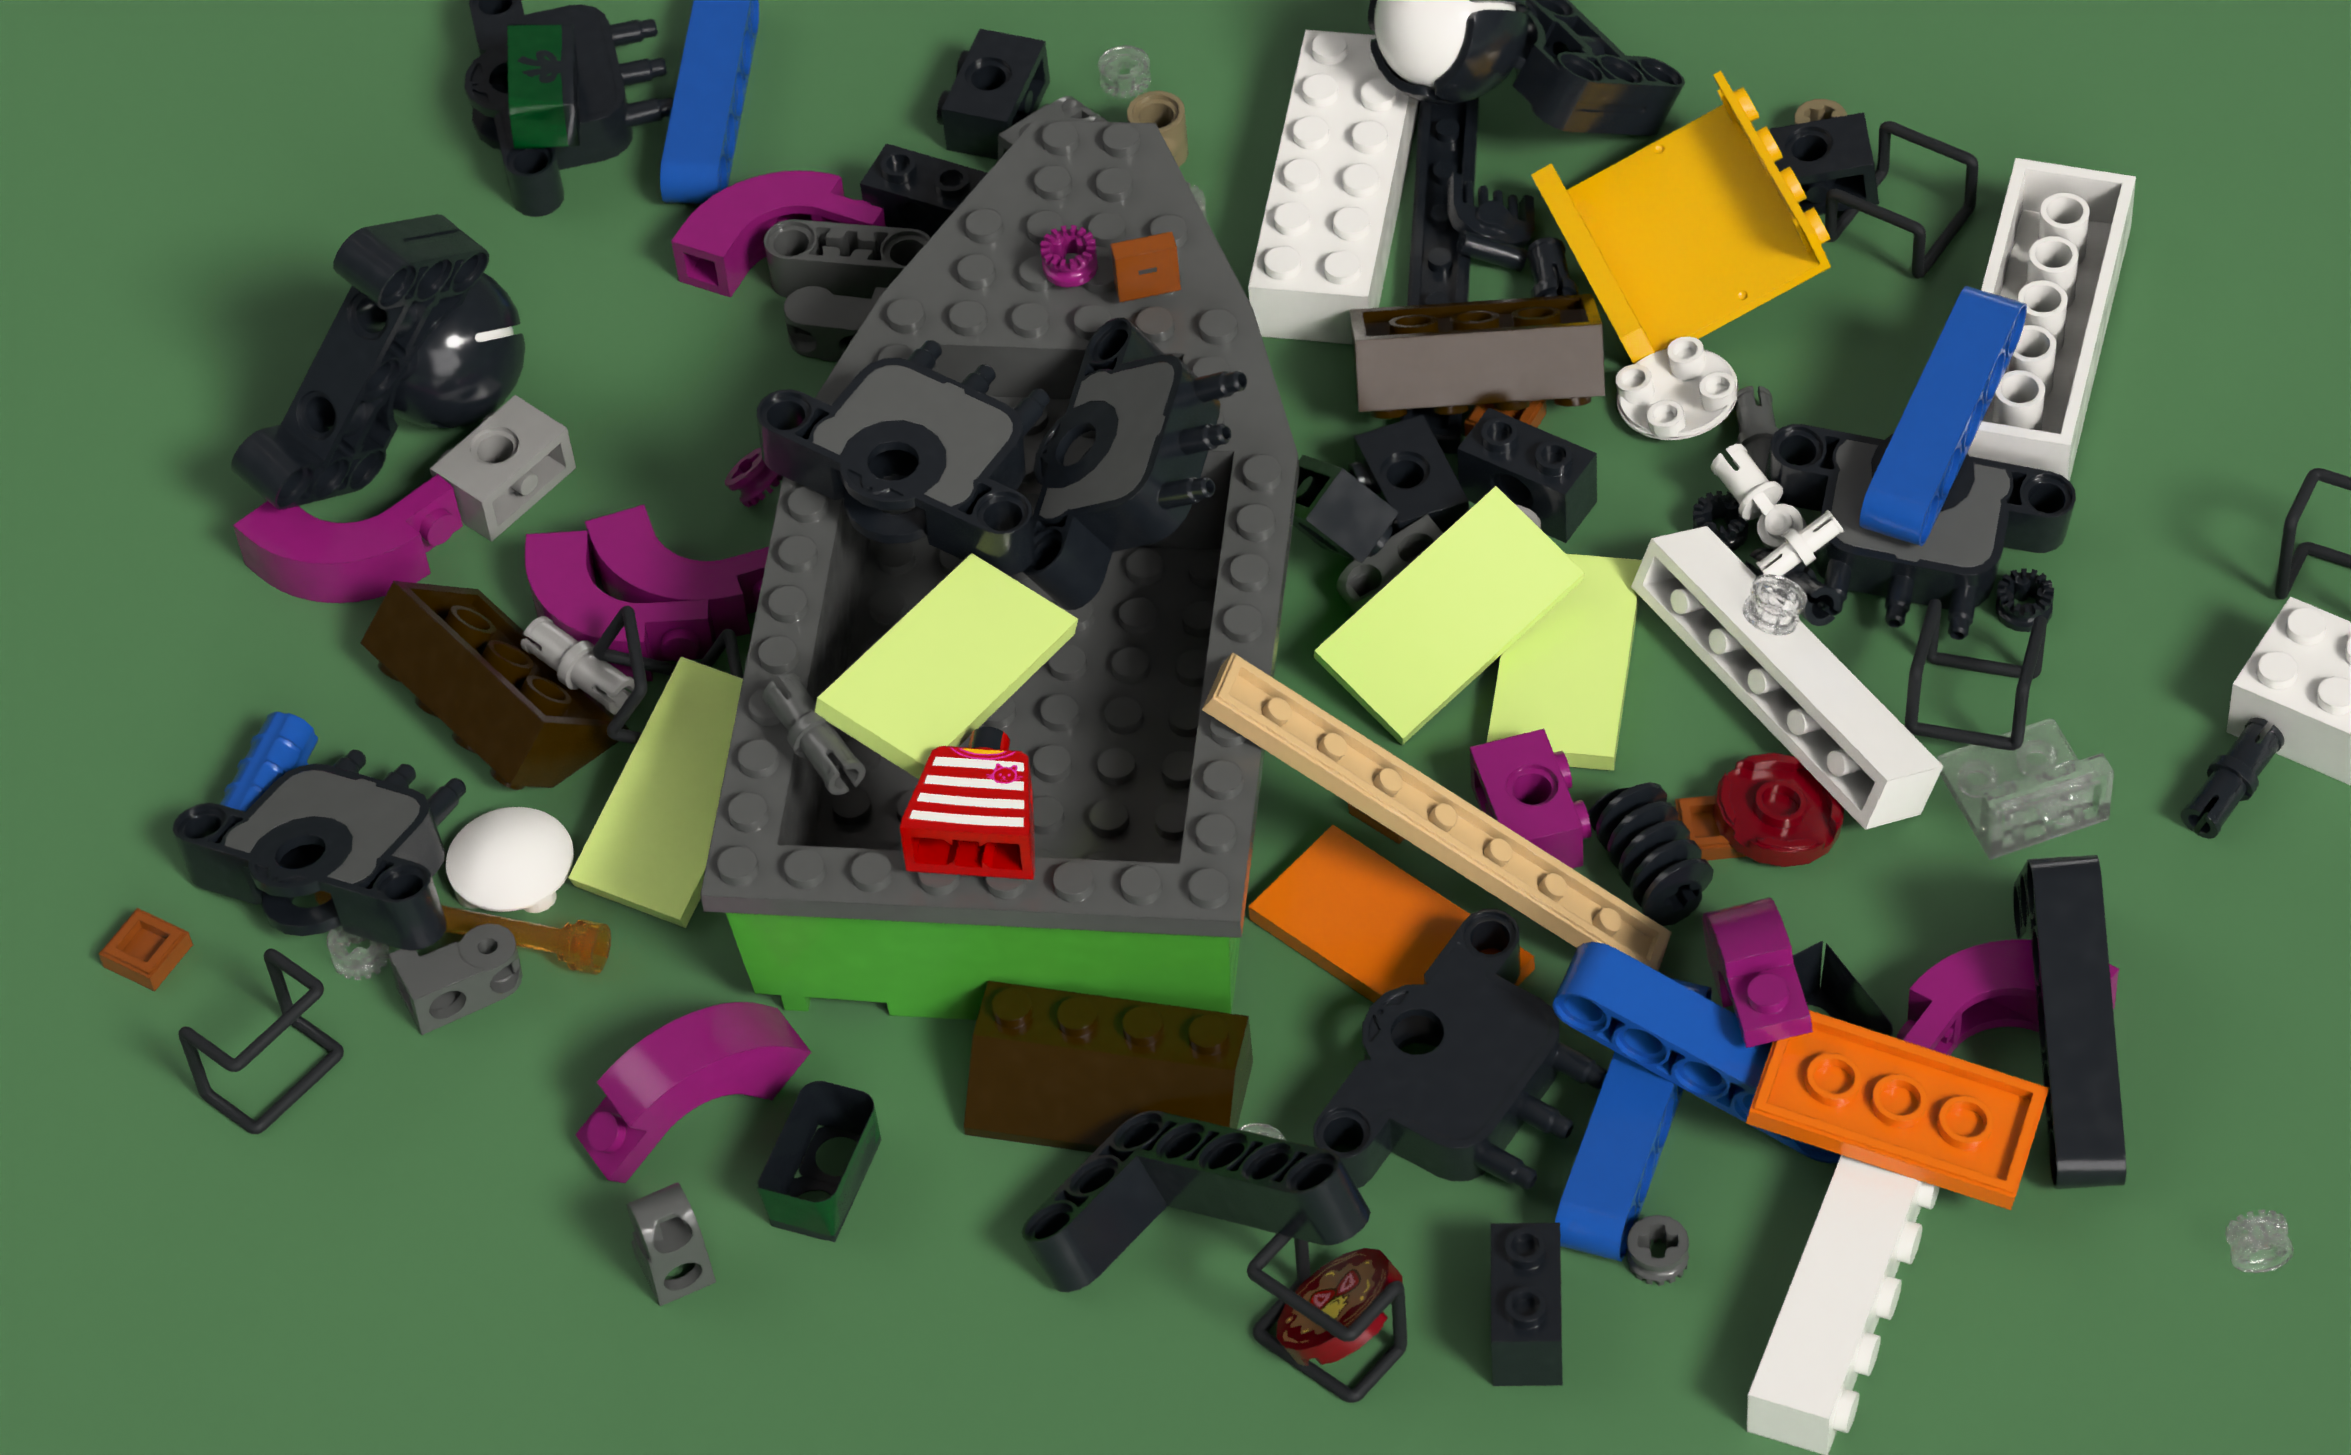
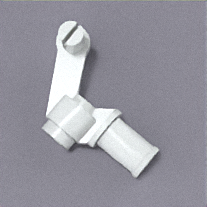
(1779, 525)

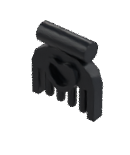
(1490, 229)

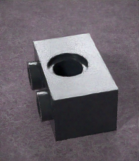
(993, 90)
(1828, 157)
(917, 188)
(1531, 470)
(1409, 473)
(1340, 511)
(1526, 1304)

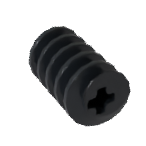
(1652, 851)

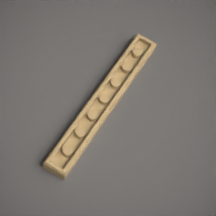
(1428, 814)

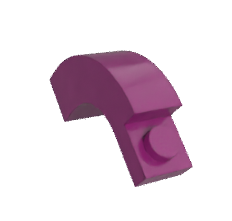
(729, 229)
(349, 559)
(642, 570)
(565, 591)
(1756, 971)
(1975, 992)
(682, 1066)

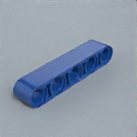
(708, 100)
(1943, 416)
(1666, 1031)
(1618, 1156)

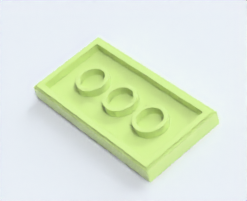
(1448, 615)
(946, 665)
(1573, 667)
(663, 810)

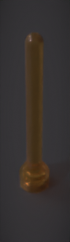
(580, 945)

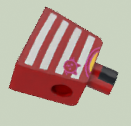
(972, 811)

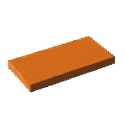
(1361, 916)
(1901, 1108)

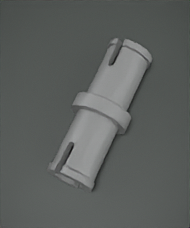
(577, 664)

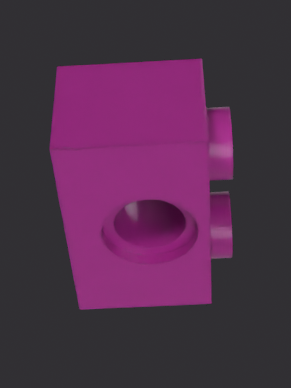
(1528, 792)

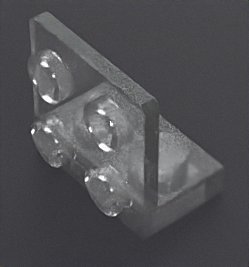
(2027, 792)

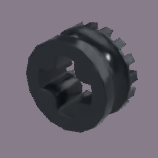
(1721, 507)
(2020, 587)

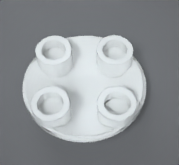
(1676, 391)
(510, 860)

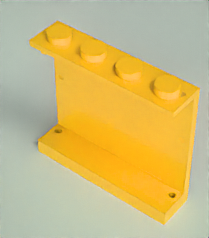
(1690, 228)

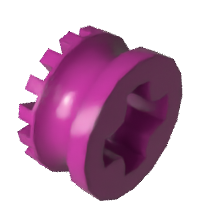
(1054, 252)
(752, 478)

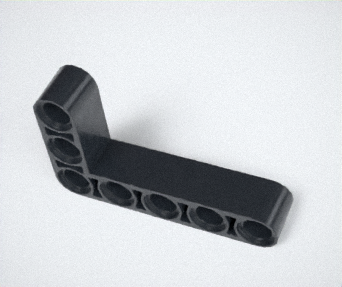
(2063, 914)
(1195, 1168)

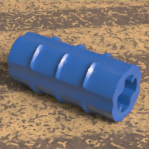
(279, 747)

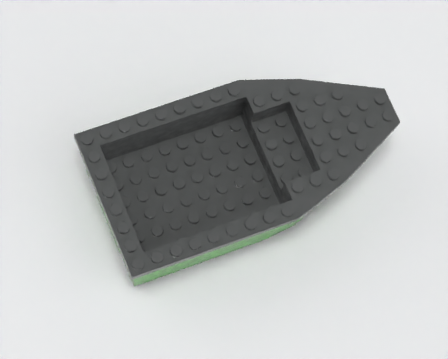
(1132, 783)

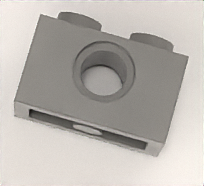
(506, 466)

